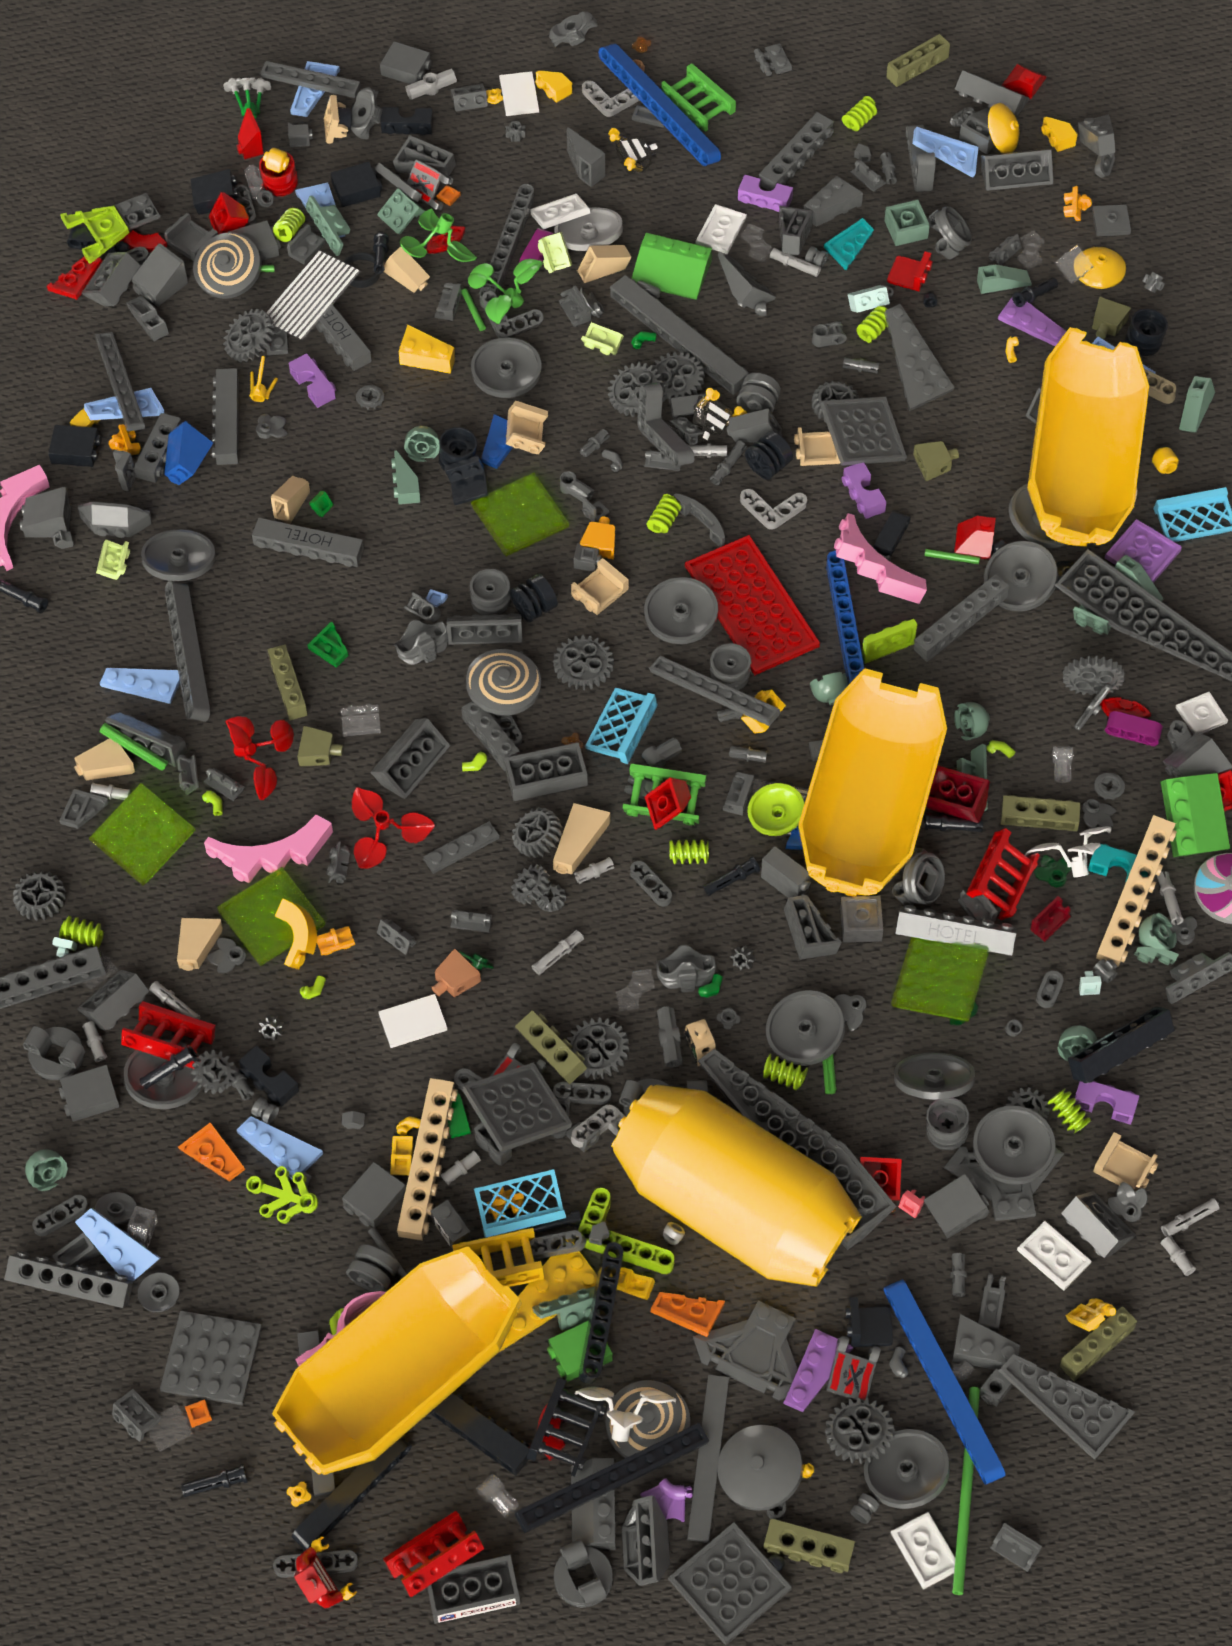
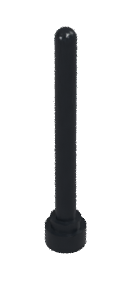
(572, 1219)

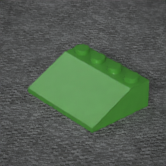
(672, 265)
(1198, 814)

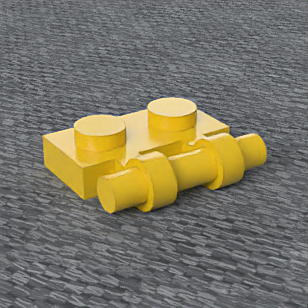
(1091, 1314)

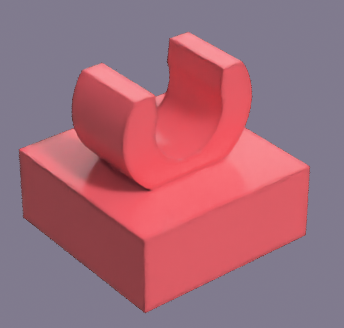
(911, 1203)

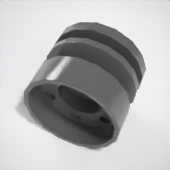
(950, 1114)

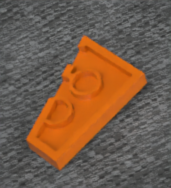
(213, 1152)
(688, 1312)

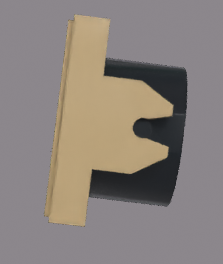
(336, 120)

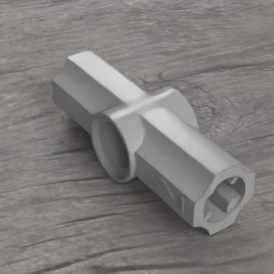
(431, 84)

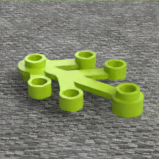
(285, 1196)

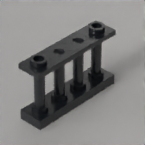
(547, 1429)

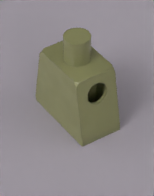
(1109, 317)
(934, 458)
(317, 747)

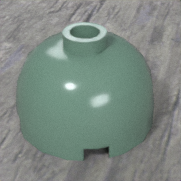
(421, 440)
(829, 687)
(971, 716)
(1156, 932)
(1075, 1039)
(44, 1169)

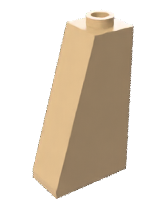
(580, 834)

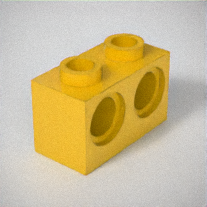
(770, 698)

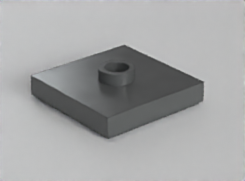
(1111, 220)

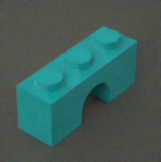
(1107, 857)

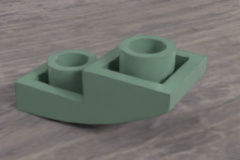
(1148, 954)

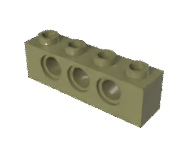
(918, 60)
(287, 682)
(1048, 819)
(569, 1068)
(1098, 1343)
(800, 1536)

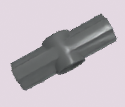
(669, 1037)

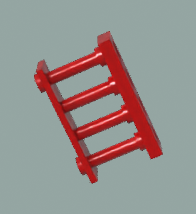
(986, 872)
(166, 1020)
(427, 1543)

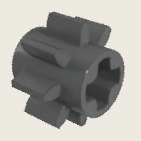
(515, 131)
(1153, 282)
(739, 960)
(1106, 970)
(268, 1025)

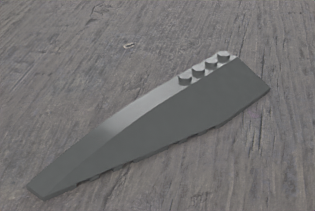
(1140, 614)
(793, 1128)

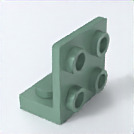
(399, 211)
(1085, 617)

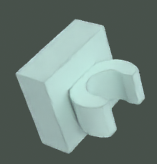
(64, 946)
(1089, 984)

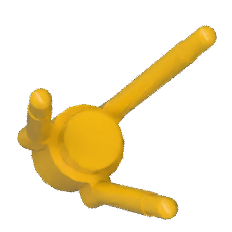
(258, 392)

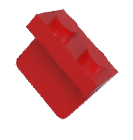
(910, 272)

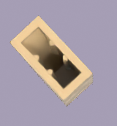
(603, 261)
(406, 271)
(289, 498)
(104, 761)
(196, 941)

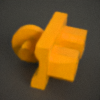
(1077, 203)
(122, 441)
(335, 940)
(499, 1203)

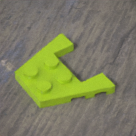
(104, 225)

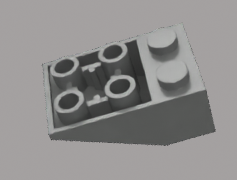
(976, 131)
(586, 158)

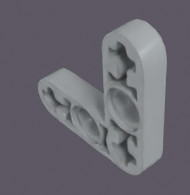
(607, 102)
(774, 513)
(610, 1123)

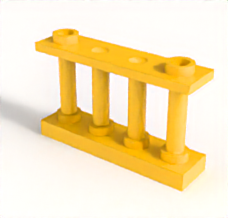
(512, 1274)

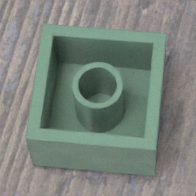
(906, 222)

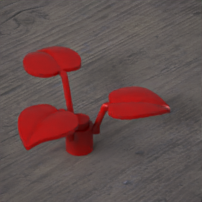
(241, 730)
(369, 804)

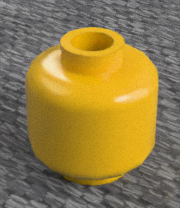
(276, 160)
(1165, 460)

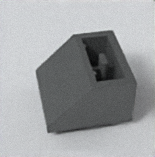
(137, 211)

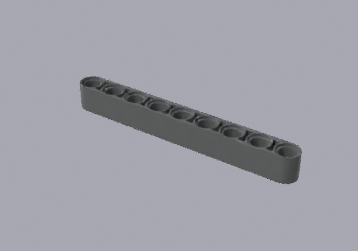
(509, 238)
(187, 651)

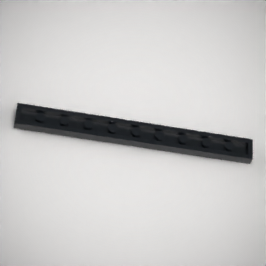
(611, 1478)

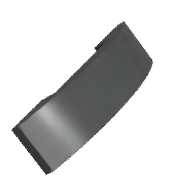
(704, 515)

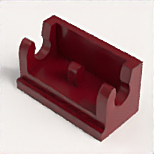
(1050, 919)

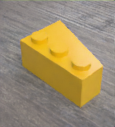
(425, 351)

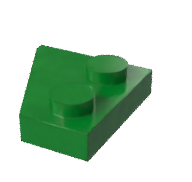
(329, 646)

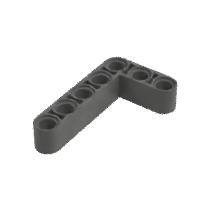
(921, 163)
(656, 430)

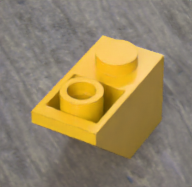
(554, 84)
(1060, 133)

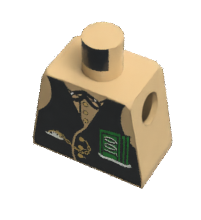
(698, 1038)

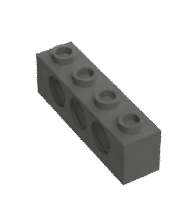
(153, 456)
(489, 733)

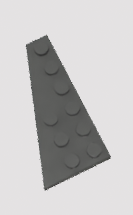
(917, 366)
(1074, 1409)

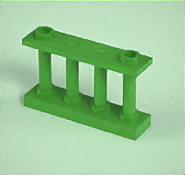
(705, 85)
(659, 775)

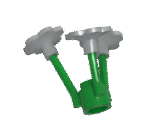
(259, 84)

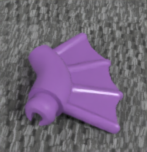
(670, 1498)

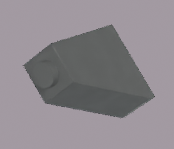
(753, 426)

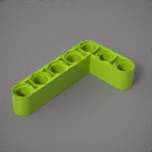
(637, 1247)

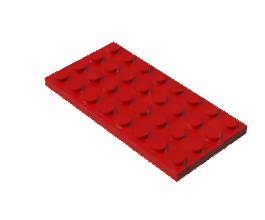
(753, 604)

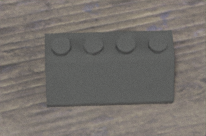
(989, 92)
(1017, 169)
(484, 629)
(153, 739)
(410, 758)
(596, 1519)

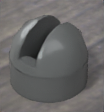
(761, 309)
(1017, 1029)

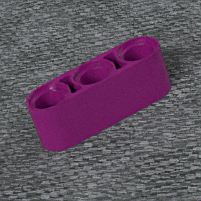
(532, 250)
(1133, 728)

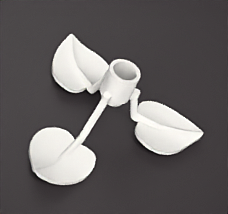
(1078, 863)
(624, 1420)

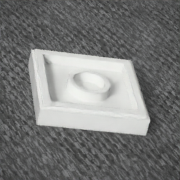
(1201, 713)

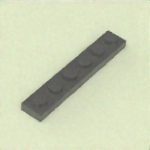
(310, 79)

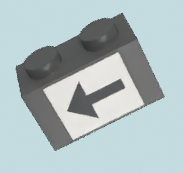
(450, 1224)

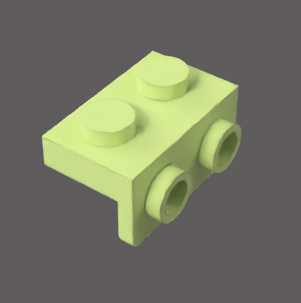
(554, 252)
(603, 339)
(112, 559)

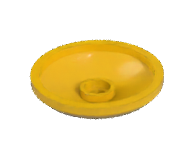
(1003, 128)
(1107, 270)

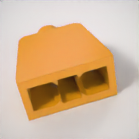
(600, 536)

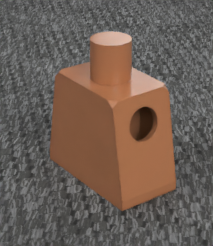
(455, 975)

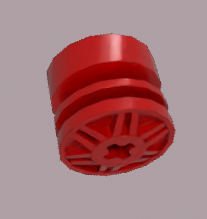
(279, 183)

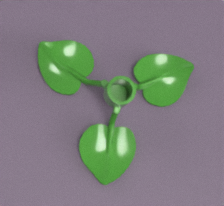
(429, 221)
(498, 307)

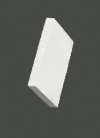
(519, 93)
(560, 211)
(721, 229)
(412, 1021)
(1054, 1255)
(925, 1550)

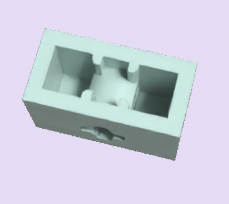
(868, 298)

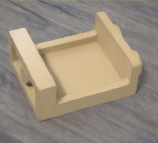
(525, 427)
(815, 448)
(600, 587)
(1125, 1164)

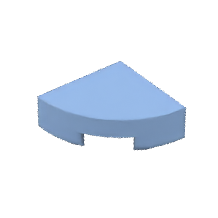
(436, 597)

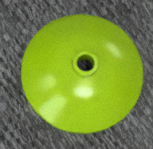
(775, 800)

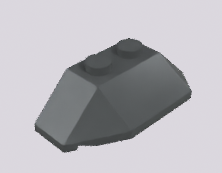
(114, 519)
(645, 1541)

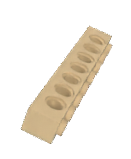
(1157, 828)
(436, 1091)

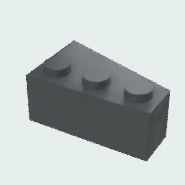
(1097, 135)
(425, 152)
(833, 200)
(794, 228)
(808, 929)
(981, 1345)

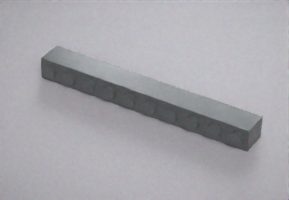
(678, 333)

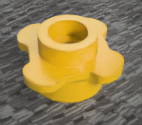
(494, 96)
(304, 1497)

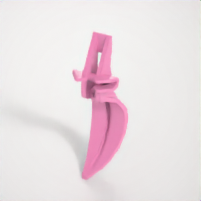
(351, 1311)

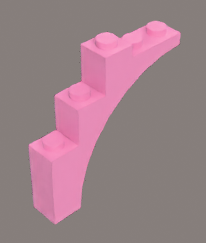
(14, 494)
(869, 563)
(248, 860)

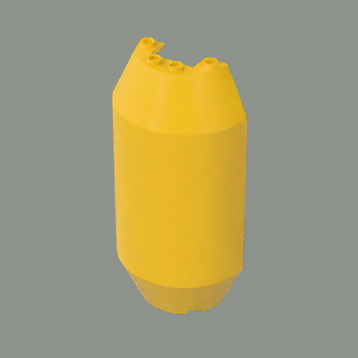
(1087, 439)
(871, 784)
(734, 1183)
(396, 1362)

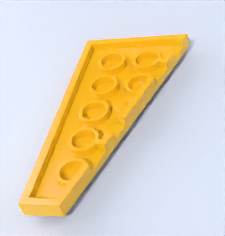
(562, 1276)

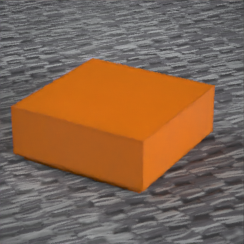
(448, 195)
(198, 1413)

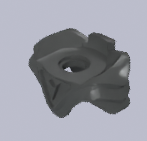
(572, 29)
(361, 120)
(422, 642)
(686, 969)

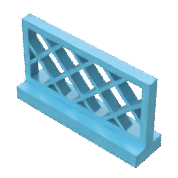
(1190, 501)
(634, 732)
(522, 1221)

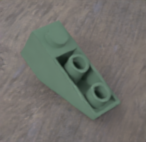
(999, 278)
(1196, 404)
(407, 482)
(1137, 574)

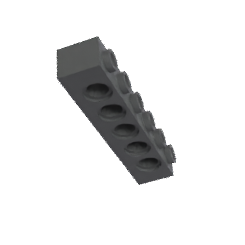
(797, 152)
(961, 618)
(54, 981)
(17, 1273)

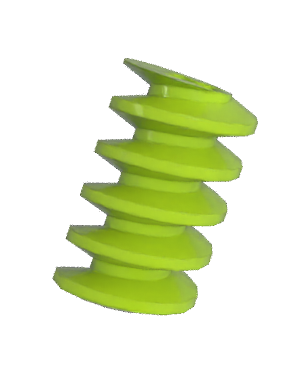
(860, 114)
(288, 224)
(873, 324)
(664, 514)
(688, 851)
(81, 932)
(784, 1072)
(1069, 1111)

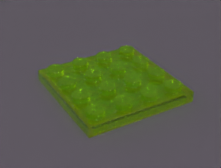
(520, 514)
(142, 834)
(254, 920)
(940, 978)

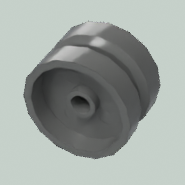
(758, 393)
(490, 592)
(731, 665)
(372, 1268)

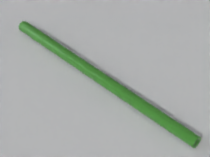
(964, 1509)

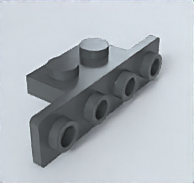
(1196, 974)

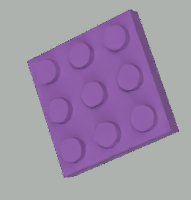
(1146, 548)

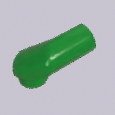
(641, 337)
(712, 988)

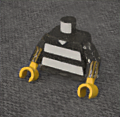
(633, 152)
(712, 415)

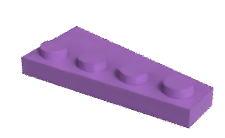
(1032, 322)
(813, 1370)

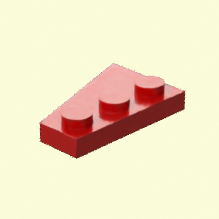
(76, 279)

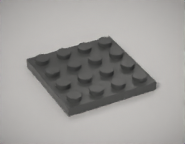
(863, 431)
(517, 1107)
(211, 1358)
(729, 1583)

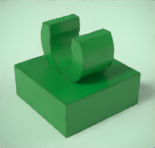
(321, 503)

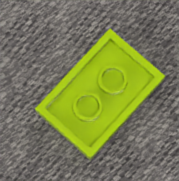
(889, 640)

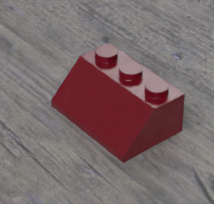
(958, 794)

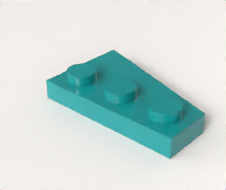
(849, 243)

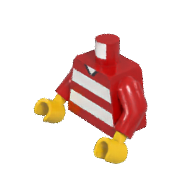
(316, 1581)

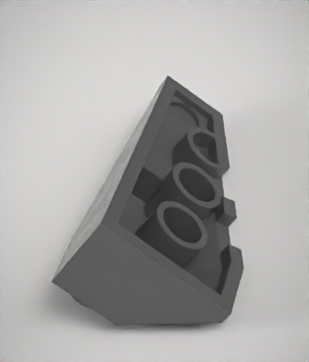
(743, 284)

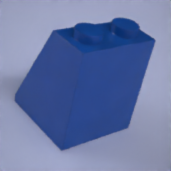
(185, 452)

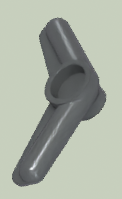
(1093, 707)

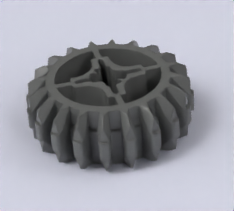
(833, 391)
(537, 832)
(47, 901)

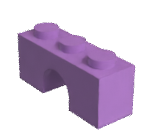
(750, 192)
(306, 369)
(868, 502)
(1122, 1102)

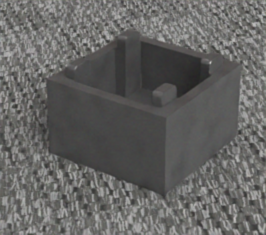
(861, 919)

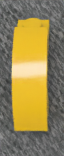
(303, 930)

